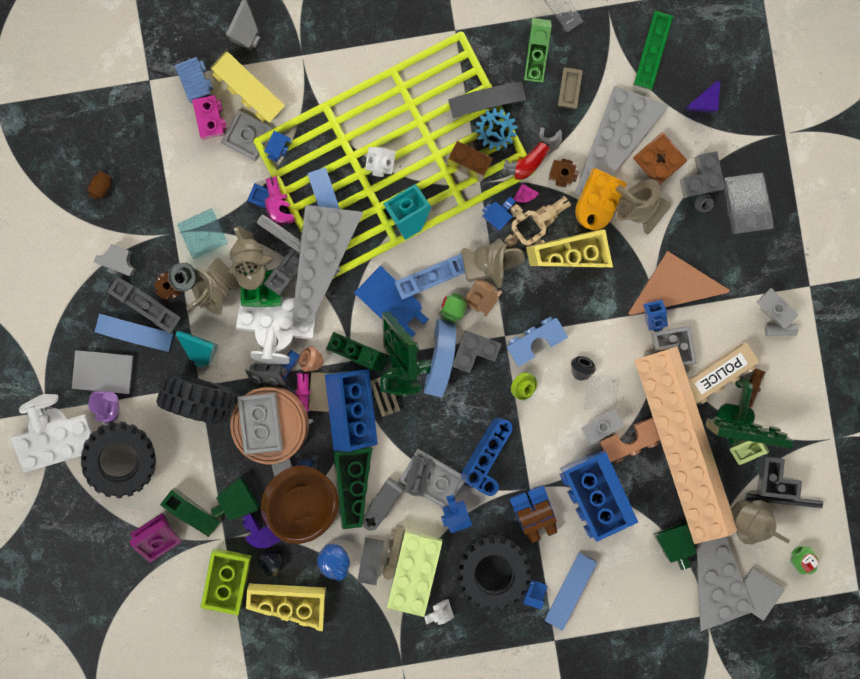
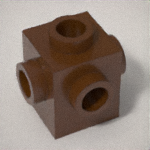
(556, 175)
(168, 294)

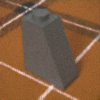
(370, 561)

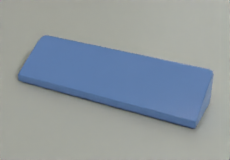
(570, 591)

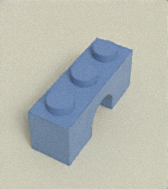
(521, 348)

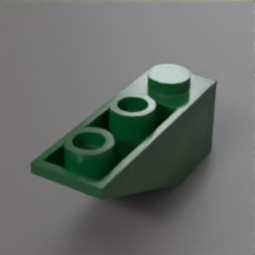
(357, 352)
(189, 512)

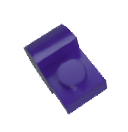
(259, 536)

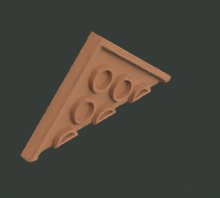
(676, 284)

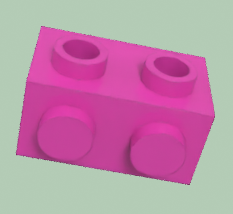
(209, 117)

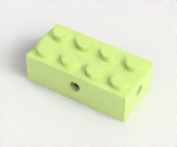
(414, 573)

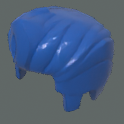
(333, 561)

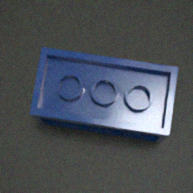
(610, 499)

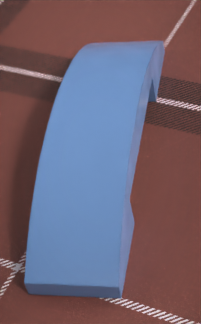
(323, 189)
(430, 277)
(133, 332)
(442, 358)

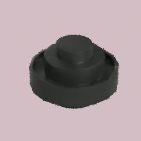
(182, 277)

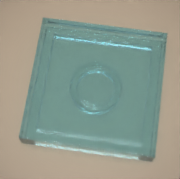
(202, 233)

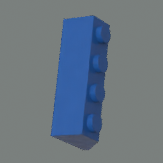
(351, 410)

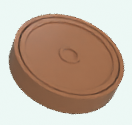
(293, 425)

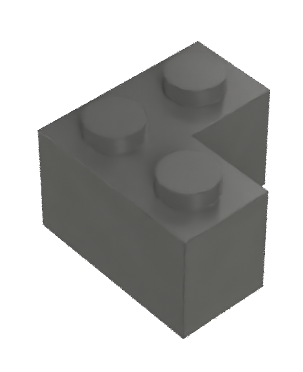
(708, 178)
(470, 347)
(771, 480)

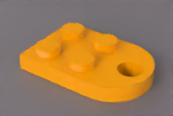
(599, 199)

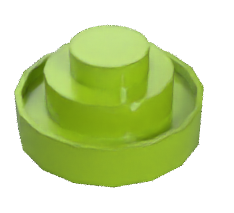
(524, 386)

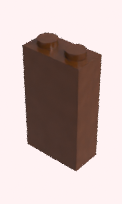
(469, 161)

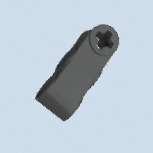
(382, 503)

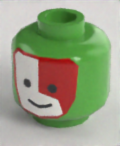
(453, 308)
(804, 560)

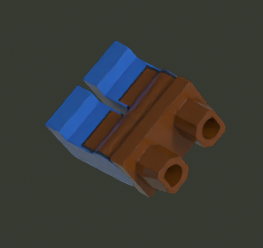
(537, 518)

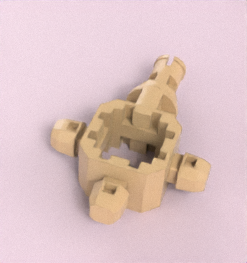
(543, 218)

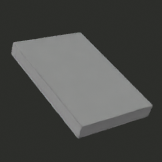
(102, 372)
(260, 423)
(441, 480)

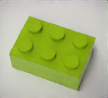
(226, 581)

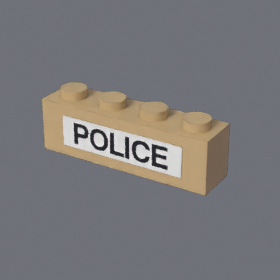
(722, 371)

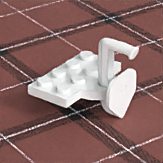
(273, 324)
(47, 439)

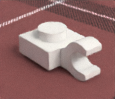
(441, 614)

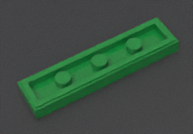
(653, 50)

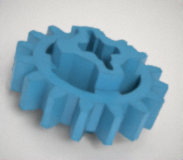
(489, 134)

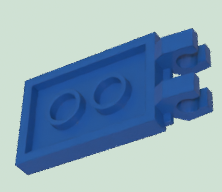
(382, 296)

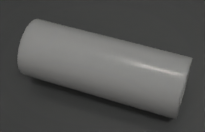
(777, 330)

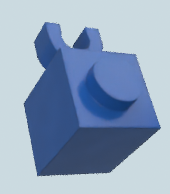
(497, 215)
(455, 515)

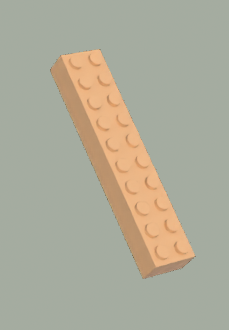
(686, 445)

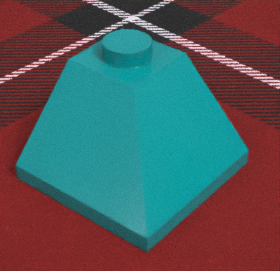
(408, 211)
(197, 348)

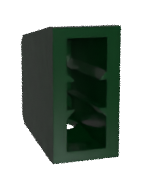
(235, 501)
(677, 544)

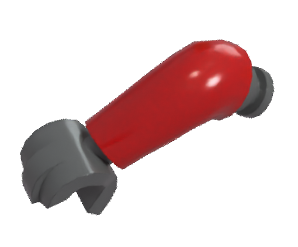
(528, 165)

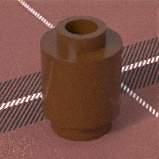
(99, 185)

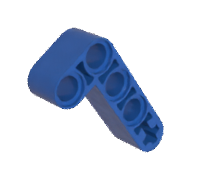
(490, 456)

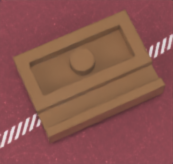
(482, 296)

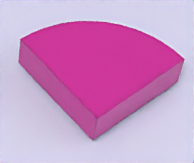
(525, 194)

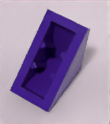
(707, 101)

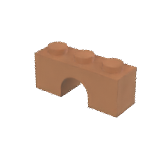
(645, 436)

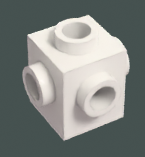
(380, 161)

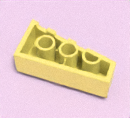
(244, 84)
(579, 250)
(291, 603)

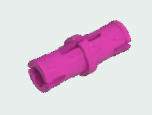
(303, 389)

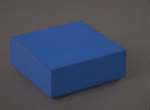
(258, 195)

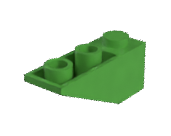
(537, 50)

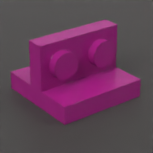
(154, 538)

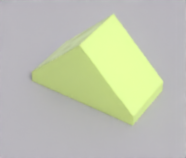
(747, 450)

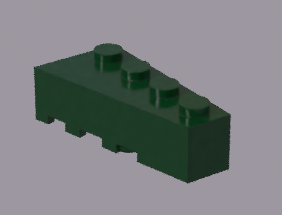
(351, 482)

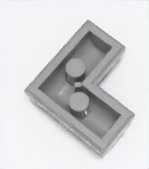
(675, 337)

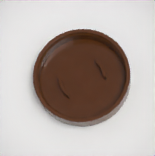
(299, 504)

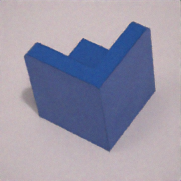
(535, 594)

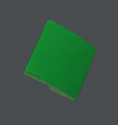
(261, 296)

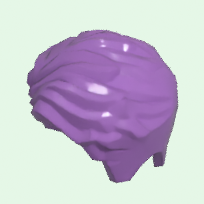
(104, 405)

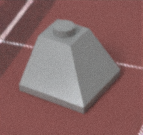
(243, 28)

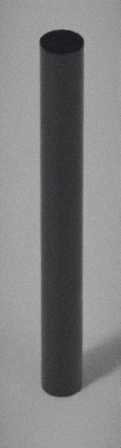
(802, 502)

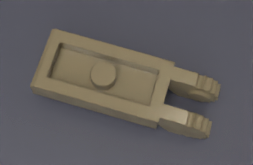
(392, 553)

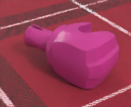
(273, 203)

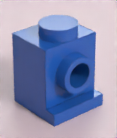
(277, 146)
(657, 319)

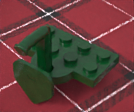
(403, 356)
(738, 424)

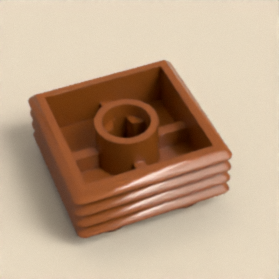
(672, 159)

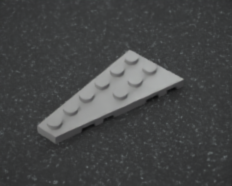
(621, 129)
(323, 244)
(719, 585)

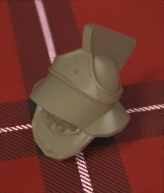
(642, 204)
(248, 256)
(490, 261)
(213, 287)
(755, 522)

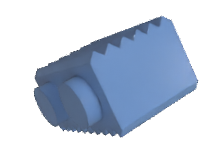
(193, 79)

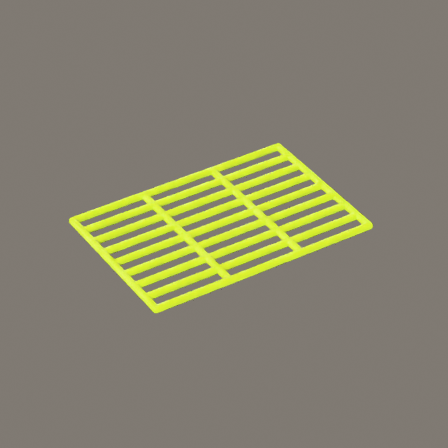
(428, 138)

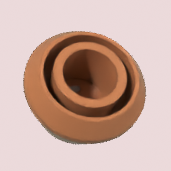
(310, 359)

